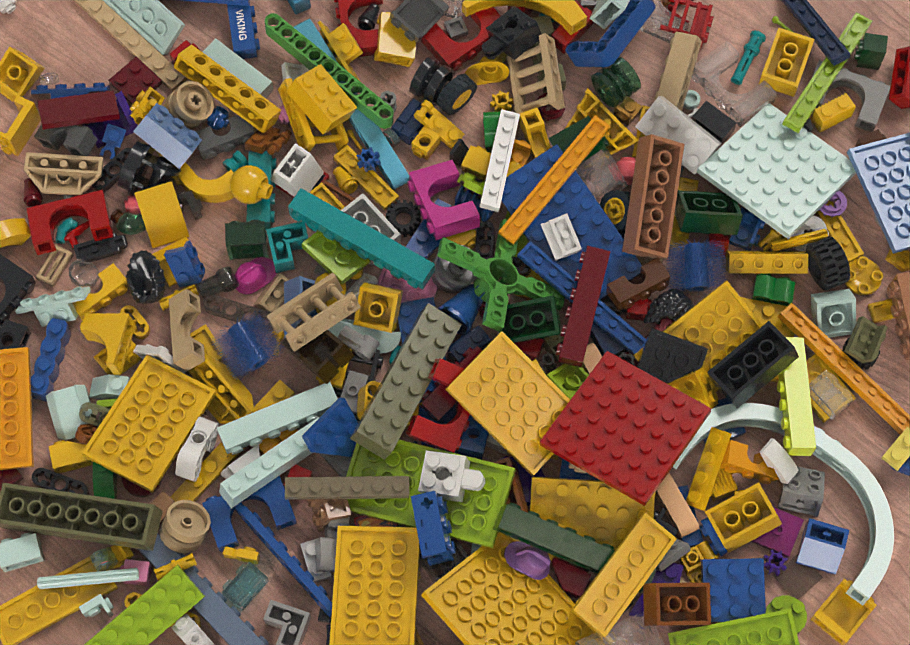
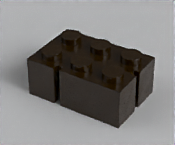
(322, 354)

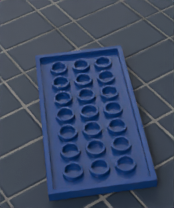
(584, 212)

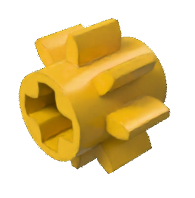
(501, 101)

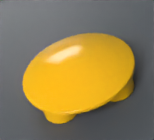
(864, 276)

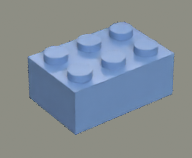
(168, 135)

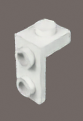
(190, 632)

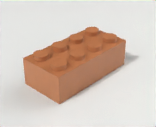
(899, 292)

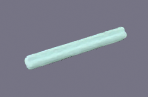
(88, 578)

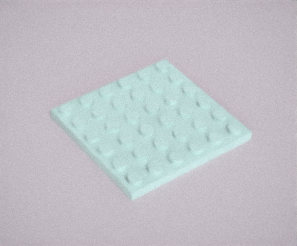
(777, 171)

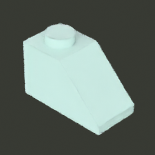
(108, 386)

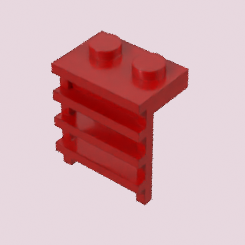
(700, 22)

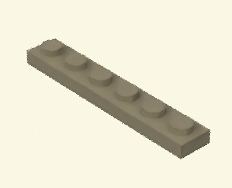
(346, 487)

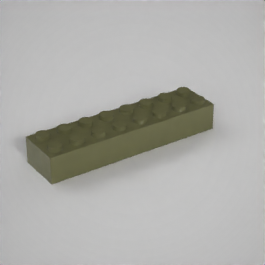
(405, 382)
(79, 516)

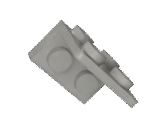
(803, 492)

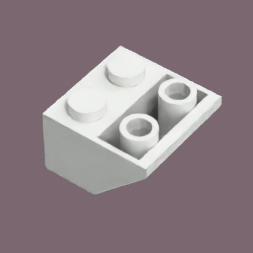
(297, 171)

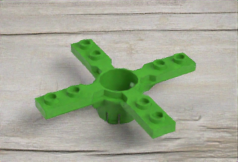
(488, 274)

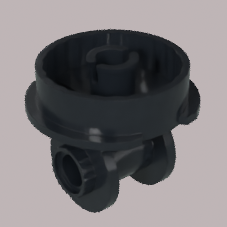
(136, 166)

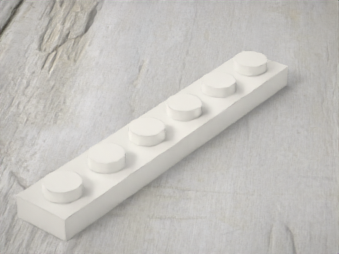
(499, 160)

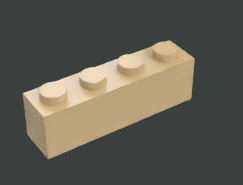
(679, 68)

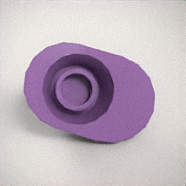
(528, 560)

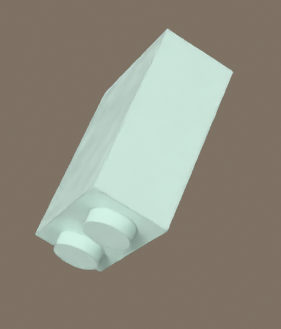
(607, 11)

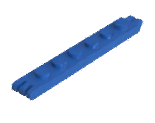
(292, 564)

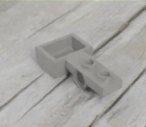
(326, 546)

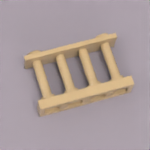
(551, 80)
(308, 301)

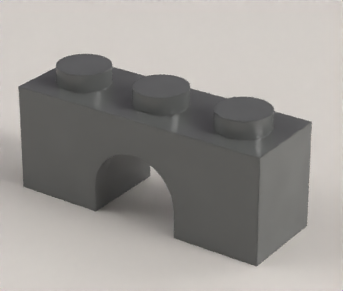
(75, 138)
(213, 144)

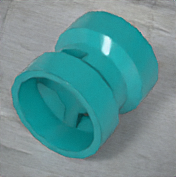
(235, 162)

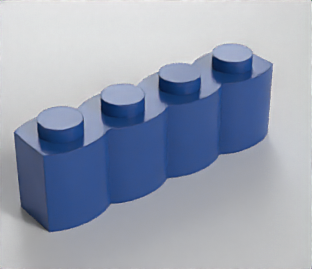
(51, 356)

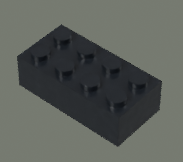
(753, 364)

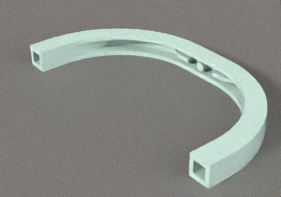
(843, 462)

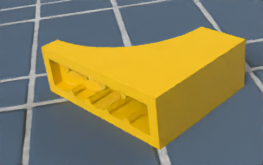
(112, 331)

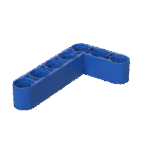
(614, 40)

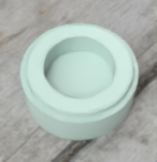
(692, 100)

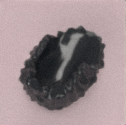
(145, 278)
(669, 304)

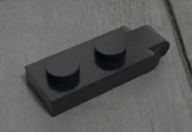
(97, 250)

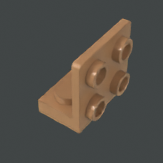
(328, 509)

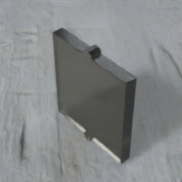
(797, 578)

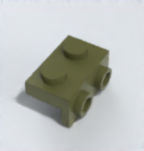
(865, 340)

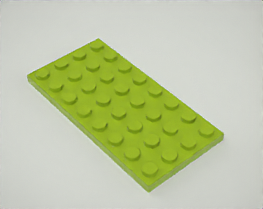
(469, 520)

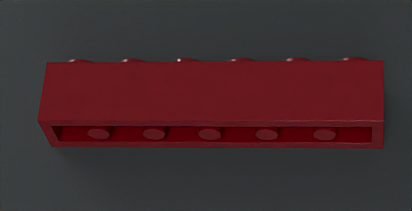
(584, 306)

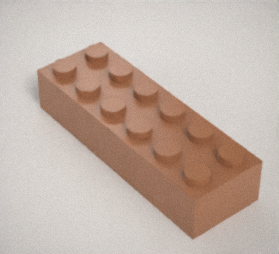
(653, 197)

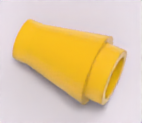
(345, 181)

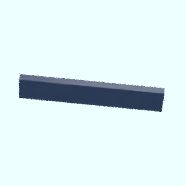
(818, 30)

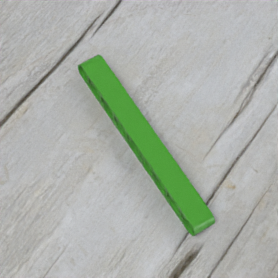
(338, 73)

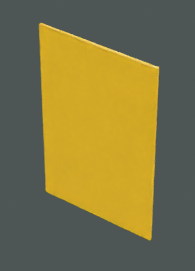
(162, 214)

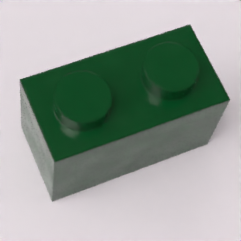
(871, 51)

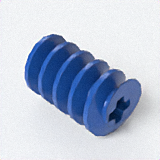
(466, 196)

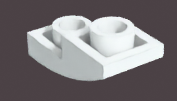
(779, 459)

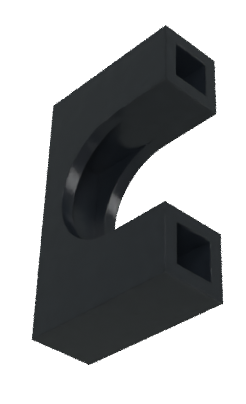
(17, 285)

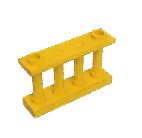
(302, 125)

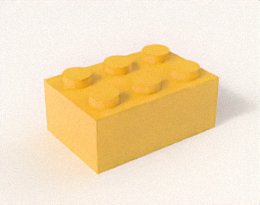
(786, 61)
(321, 99)

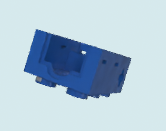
(433, 527)

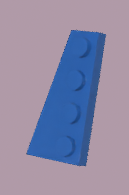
(422, 241)

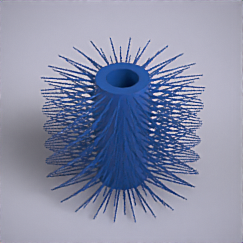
(695, 266)
(247, 346)

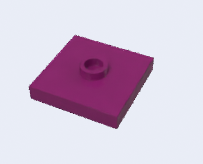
(782, 537)

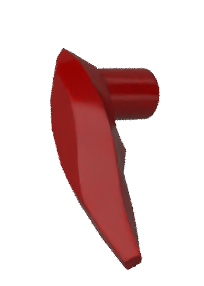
(71, 236)

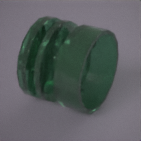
(616, 82)

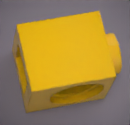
(428, 136)

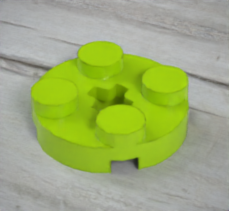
(471, 183)
(788, 602)

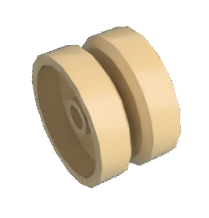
(190, 103)
(184, 526)

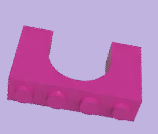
(441, 220)

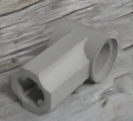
(363, 345)

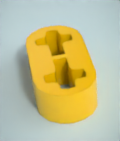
(138, 319)

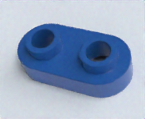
(716, 545)

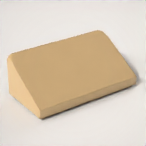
(273, 294)

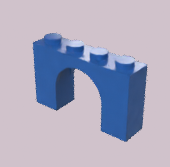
(221, 513)

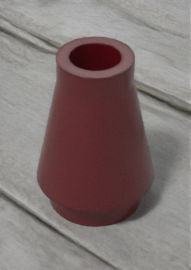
(31, 194)

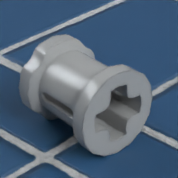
(391, 98)

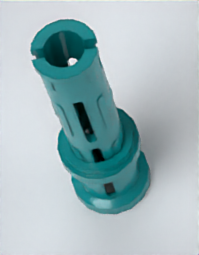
(751, 50)

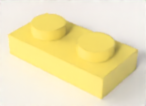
(899, 451)

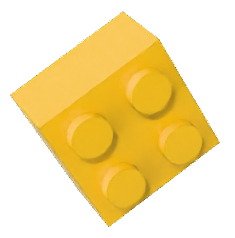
(378, 307)

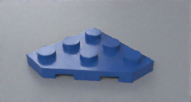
(333, 431)

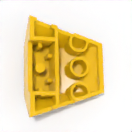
(617, 136)

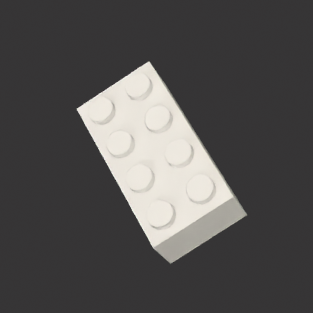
(671, 123)

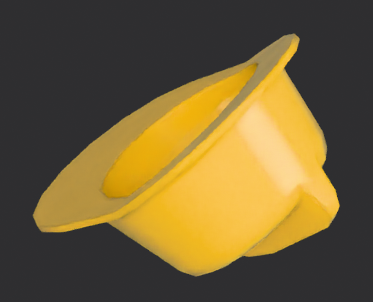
(488, 71)

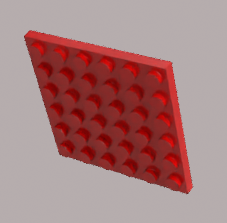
(625, 427)

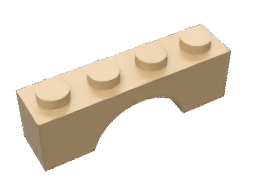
(183, 312)

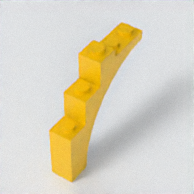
(562, 11)

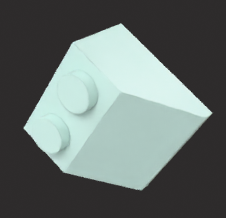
(834, 312)

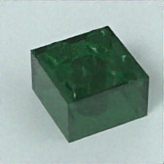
(246, 239)

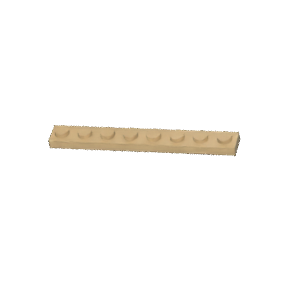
(133, 42)

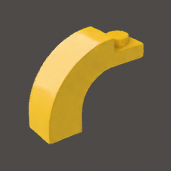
(14, 232)

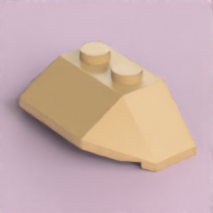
(63, 173)

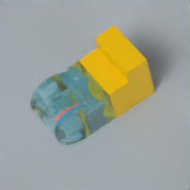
(110, 557)

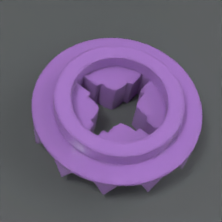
(839, 206)

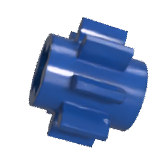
(218, 118)
(368, 159)

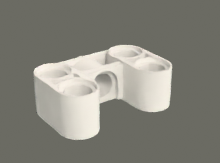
(199, 441)

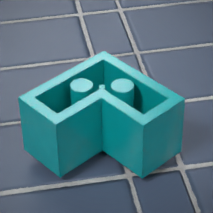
(283, 241)

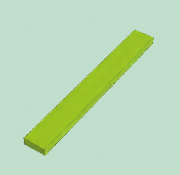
(825, 76)

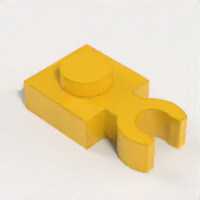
(245, 555)

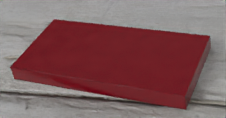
(78, 109)

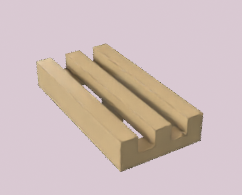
(40, 276)

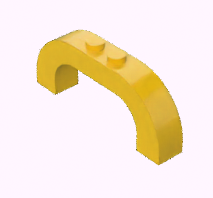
(208, 191)

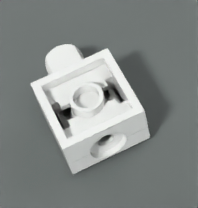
(449, 476)

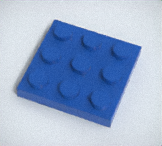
(735, 587)

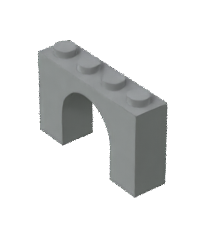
(871, 93)

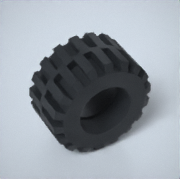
(828, 263)

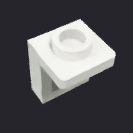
(292, 70)

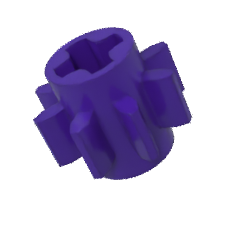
(777, 558)

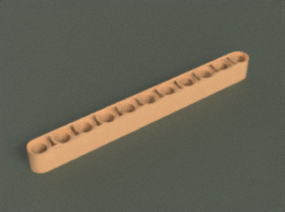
(667, 492)

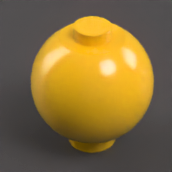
(250, 184)

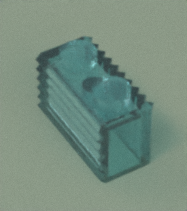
(244, 586)

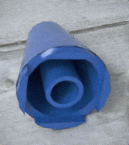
(463, 308)

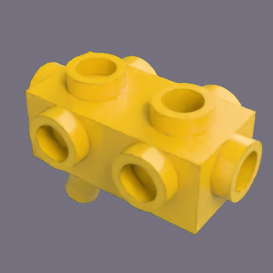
(145, 103)

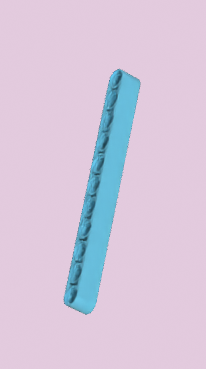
(366, 129)

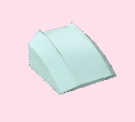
(65, 407)

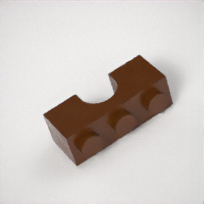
(625, 294)

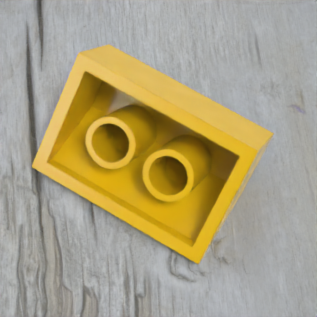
(743, 517)

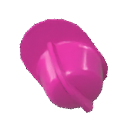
(255, 275)

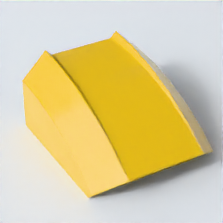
(17, 73)

